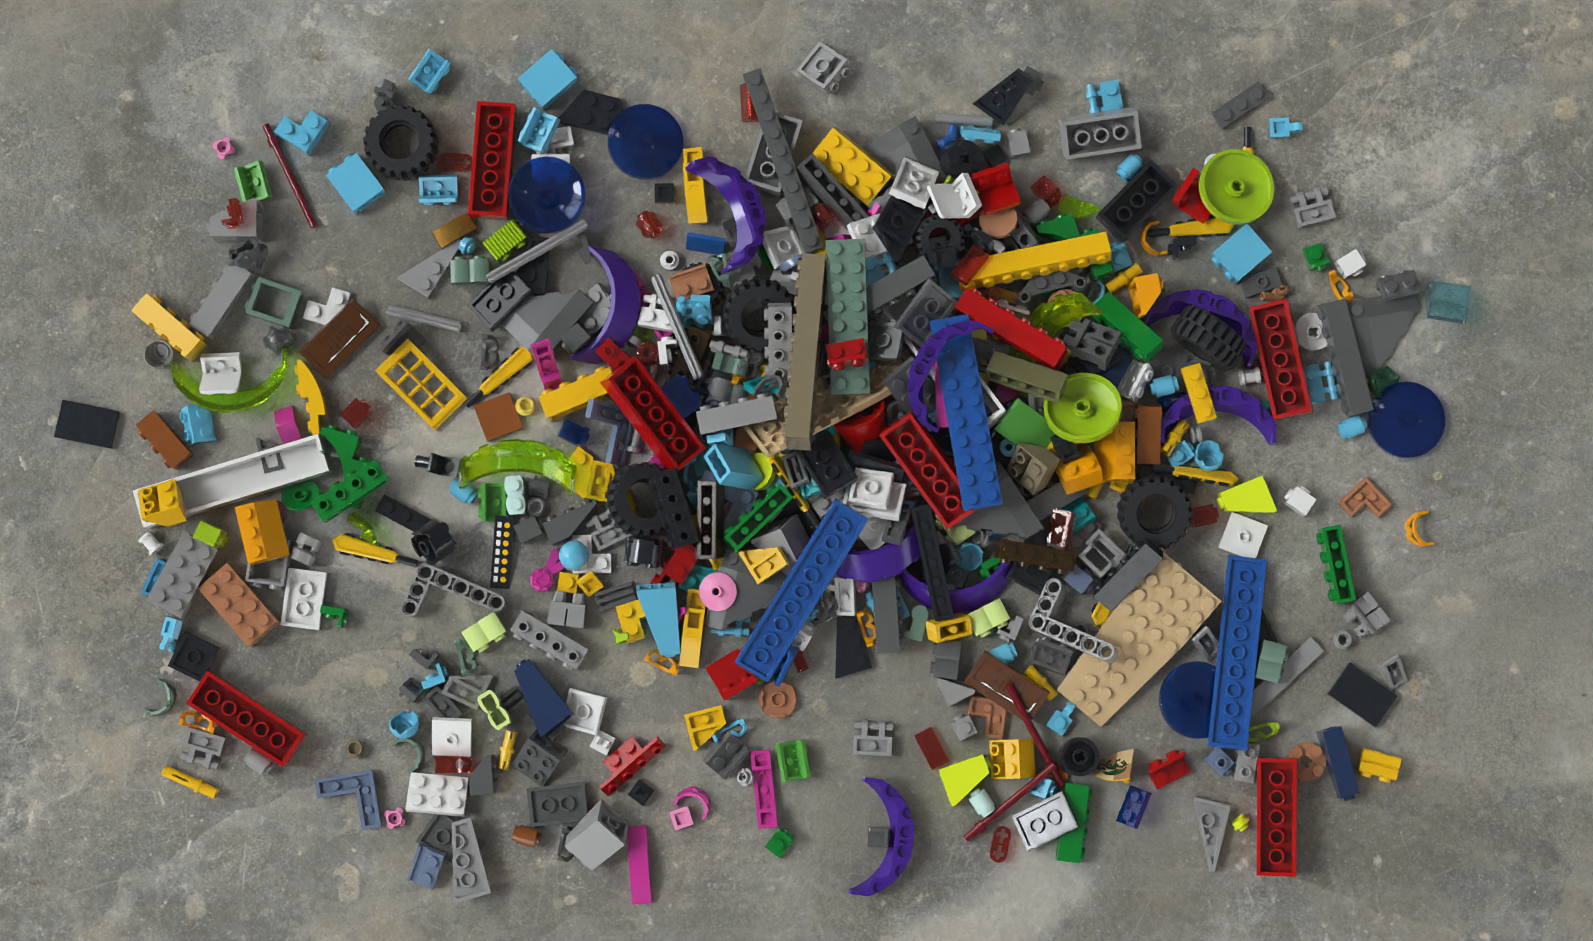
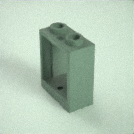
(291, 312)

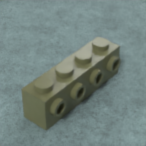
(1026, 376)

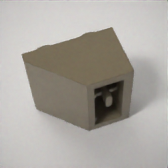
(1032, 466)

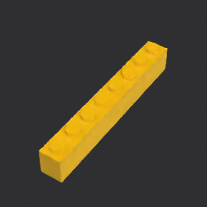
(1042, 260)

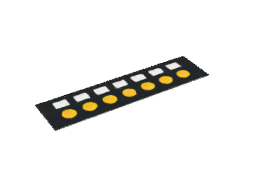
(502, 552)

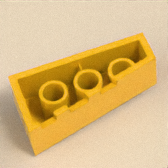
(169, 327)

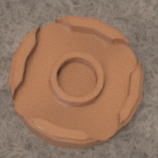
(999, 223)
(777, 701)

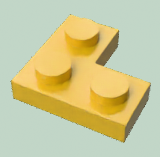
(629, 618)

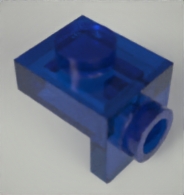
(573, 433)

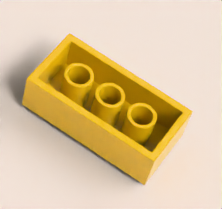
(852, 166)
(574, 395)

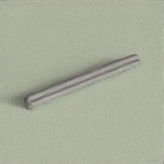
(537, 251)
(677, 326)

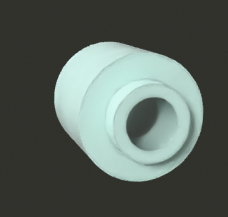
(981, 802)

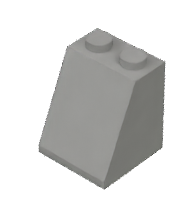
(253, 224)
(783, 533)
(597, 835)

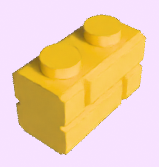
(949, 628)
(1378, 764)

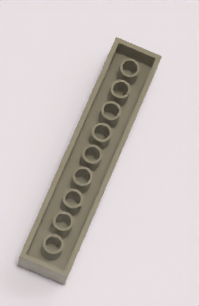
(805, 352)

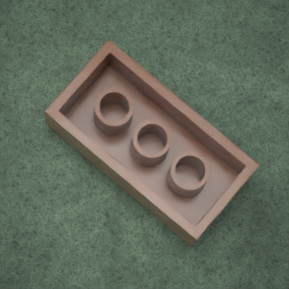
(239, 605)

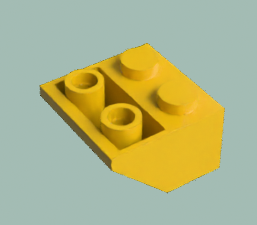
(162, 504)
(1012, 758)

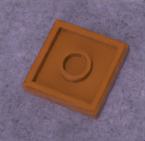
(498, 417)

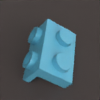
(429, 71)
(538, 130)
(438, 189)
(197, 425)

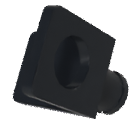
(437, 464)

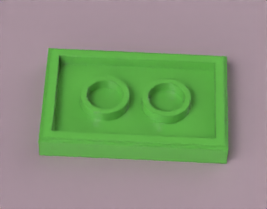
(1024, 426)

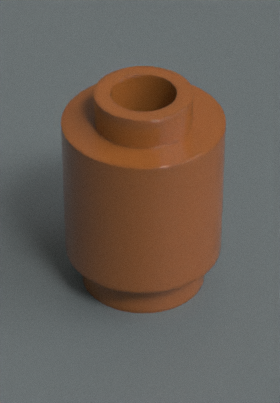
(526, 835)

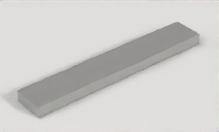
(1295, 664)

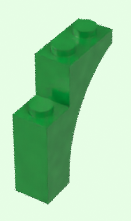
(1065, 228)
(347, 448)

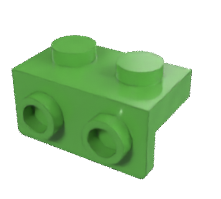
(253, 181)
(493, 501)
(793, 760)

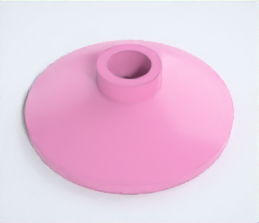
(726, 587)

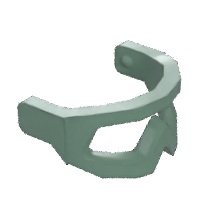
(718, 259)
(460, 645)
(170, 700)
(419, 751)

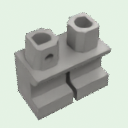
(576, 611)
(1371, 621)

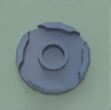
(791, 265)

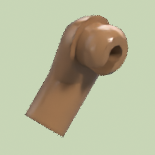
(1275, 295)

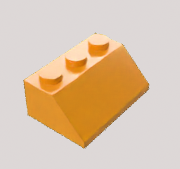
(1144, 292)
(1117, 453)
(262, 531)

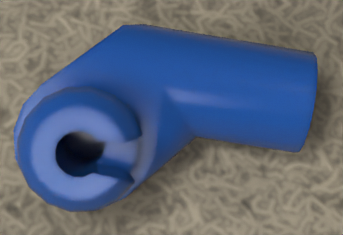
(952, 136)

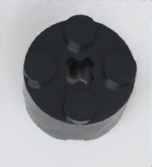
(970, 156)
(433, 541)
(644, 551)
(1089, 752)

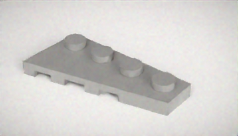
(468, 866)

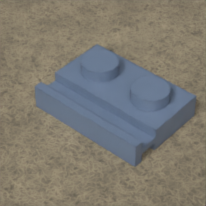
(426, 866)

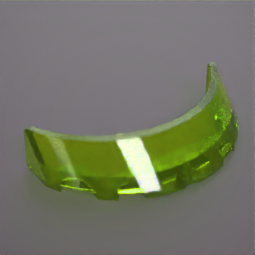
(1055, 316)
(232, 402)
(518, 456)

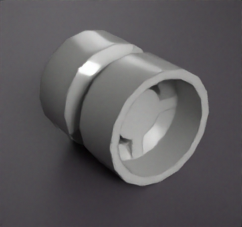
(302, 555)

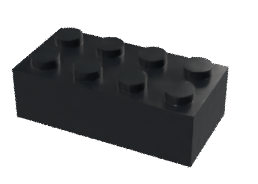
(1136, 201)

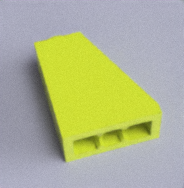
(1247, 498)
(963, 777)

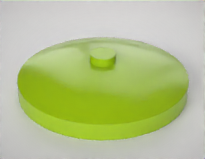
(1236, 186)
(1086, 409)

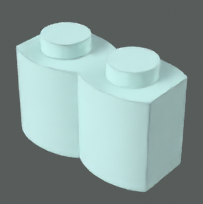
(515, 489)

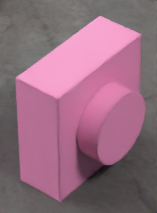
(681, 818)

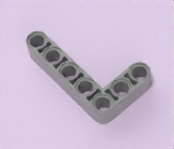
(451, 587)
(1066, 631)

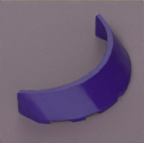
(744, 203)
(1214, 304)
(623, 309)
(926, 358)
(1225, 400)
(880, 562)
(963, 599)
(900, 842)

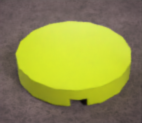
(766, 470)

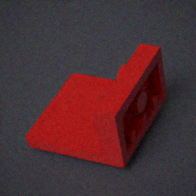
(996, 189)
(1189, 200)
(846, 353)
(729, 676)
(1169, 769)

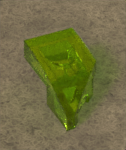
(1075, 207)
(368, 533)

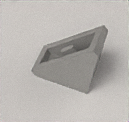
(1205, 643)
(1392, 671)
(953, 692)

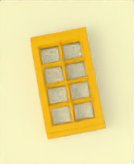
(421, 384)

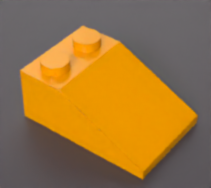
(1080, 472)

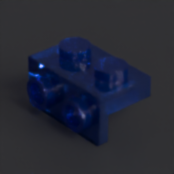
(682, 396)
(1133, 807)

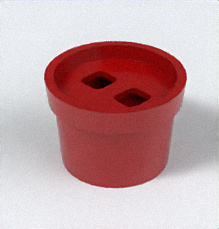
(863, 426)

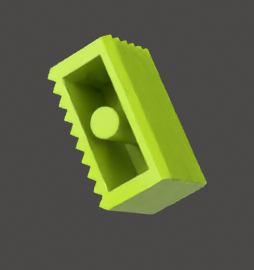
(505, 241)
(211, 535)

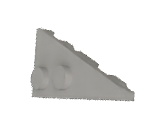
(428, 273)
(1212, 823)

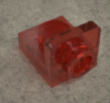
(1047, 191)
(234, 210)
(822, 216)

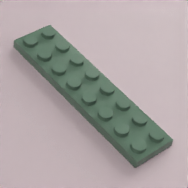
(847, 309)

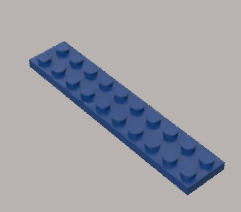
(967, 419)
(801, 590)
(1237, 653)

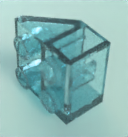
(1447, 302)

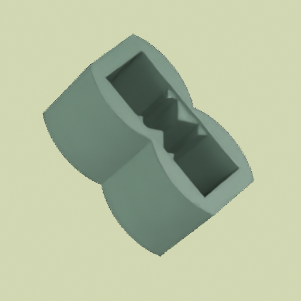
(469, 271)
(1270, 661)

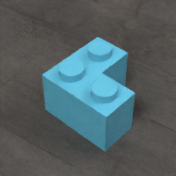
(304, 136)

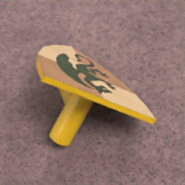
(1116, 767)

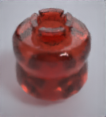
(649, 224)
(642, 350)

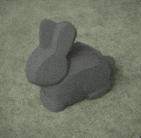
(247, 254)

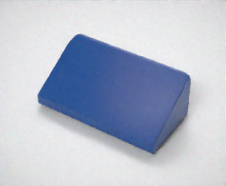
(705, 243)
(785, 665)

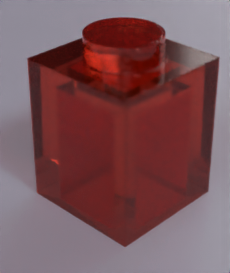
(356, 412)
(1204, 516)

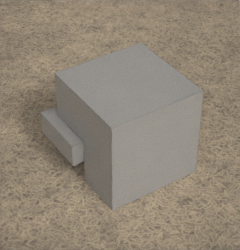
(1100, 554)

